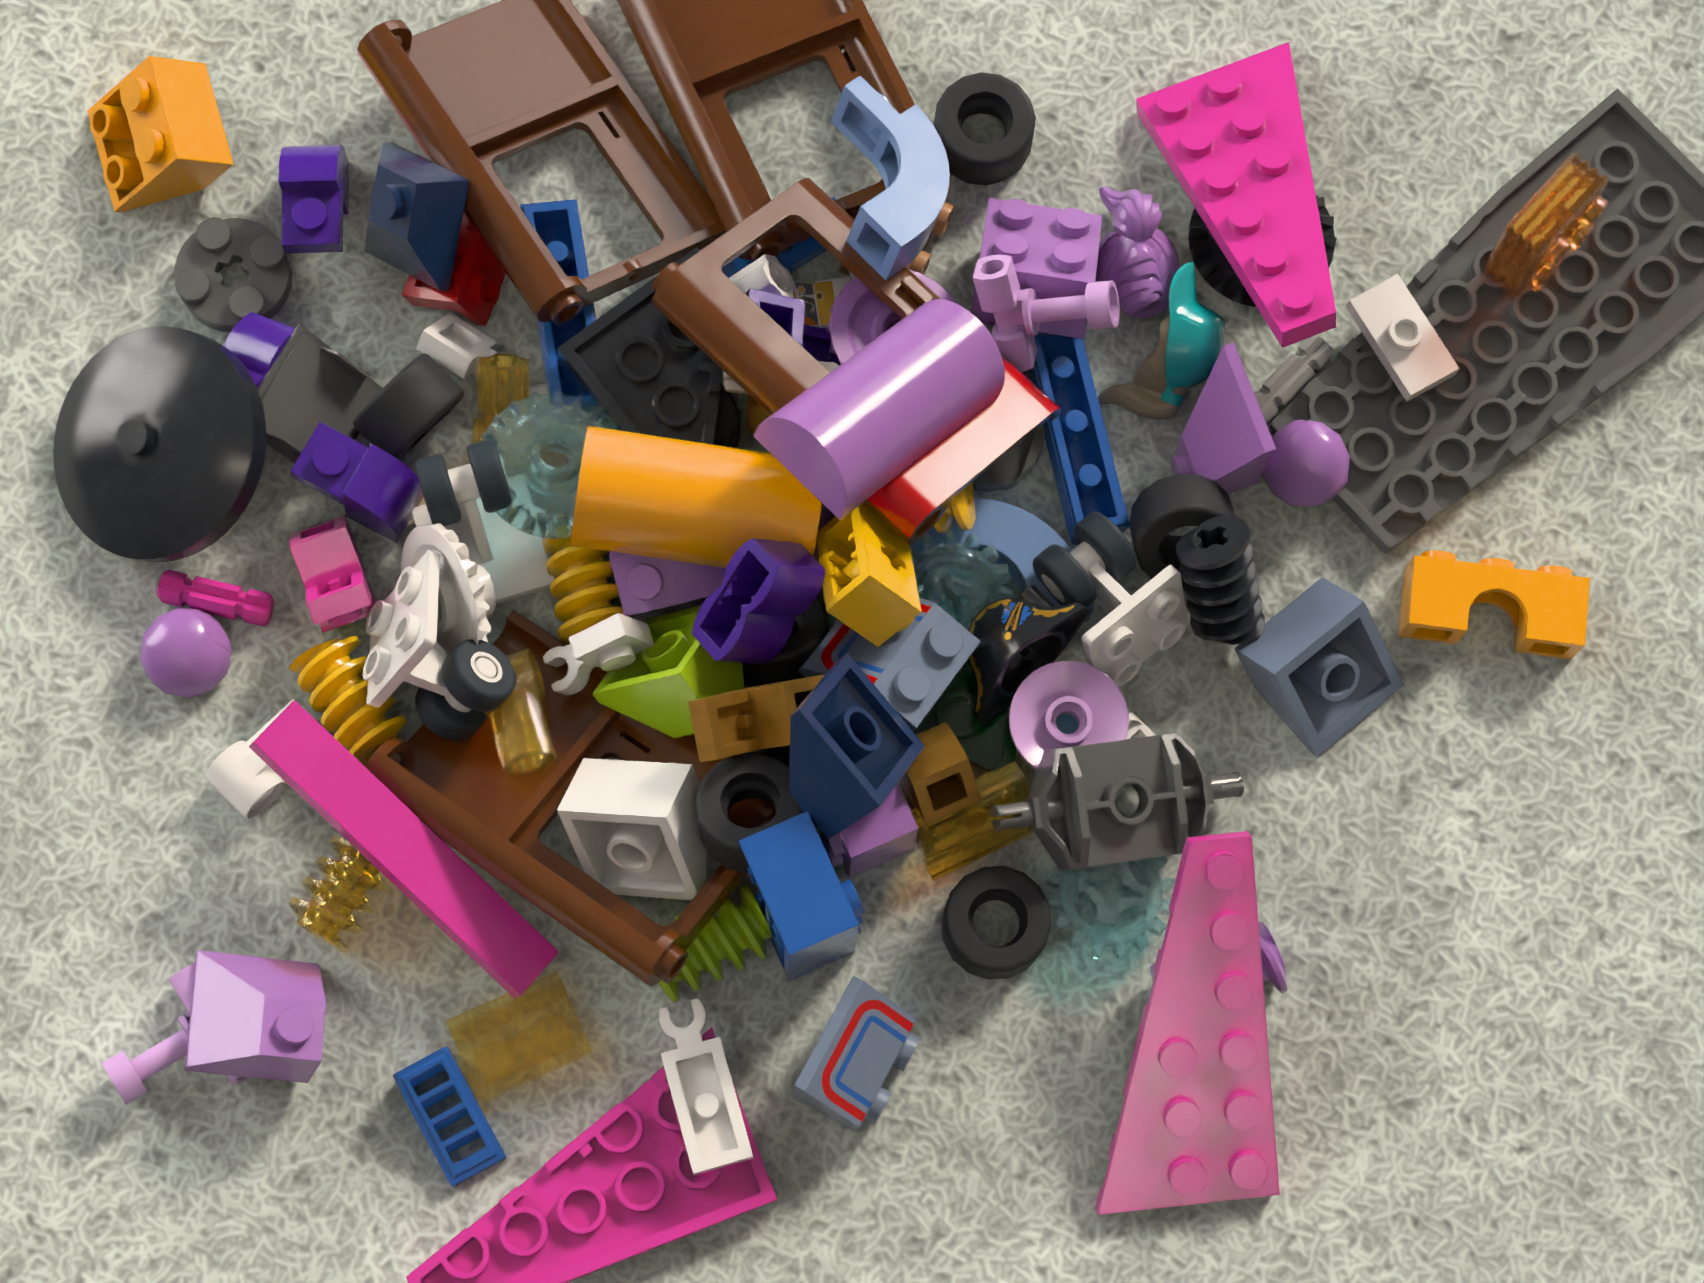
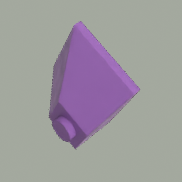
(1226, 430)
(256, 1017)

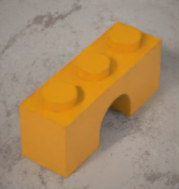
(1543, 604)

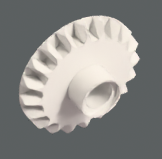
(464, 587)

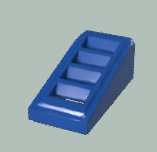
(420, 1072)

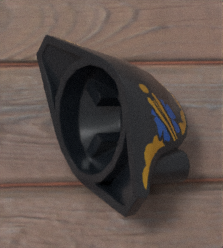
(1016, 641)

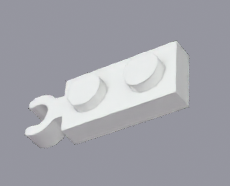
(704, 1095)

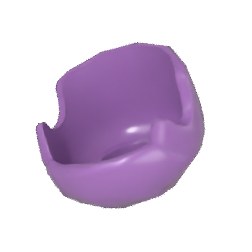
(1307, 464)
(185, 652)

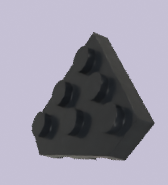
(646, 371)

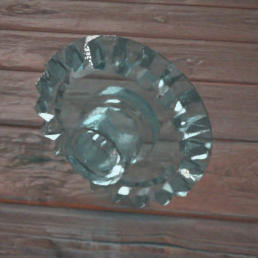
(525, 431)

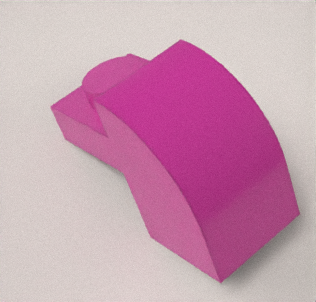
(332, 573)

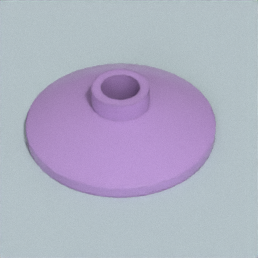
(1070, 690)

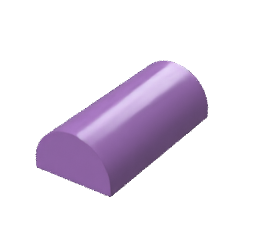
(887, 405)

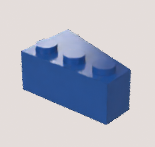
(801, 897)

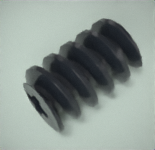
(1221, 581)

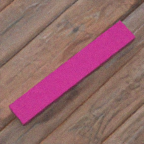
(404, 849)

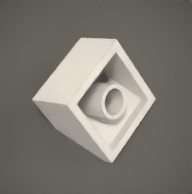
(636, 827)

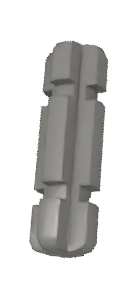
(1292, 376)

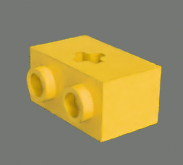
(868, 575)

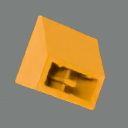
(159, 133)

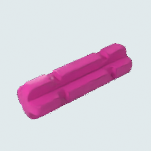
(215, 597)

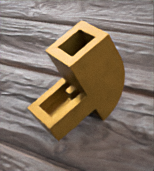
(747, 718)
(940, 776)

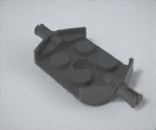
(1075, 801)

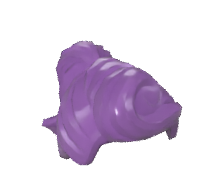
(1136, 253)

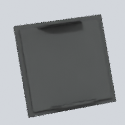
(309, 387)

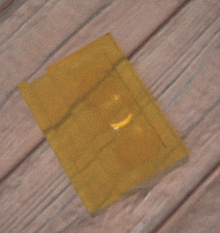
(969, 831)
(519, 1038)

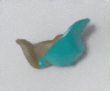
(1182, 358)

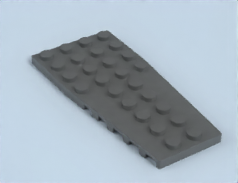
(1527, 356)

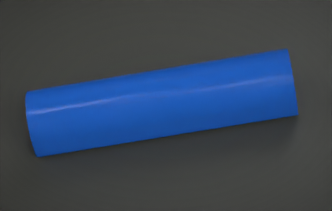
(561, 232)
(1078, 436)

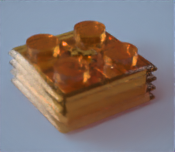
(1548, 226)

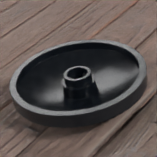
(159, 444)

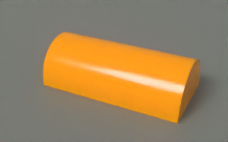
(685, 499)

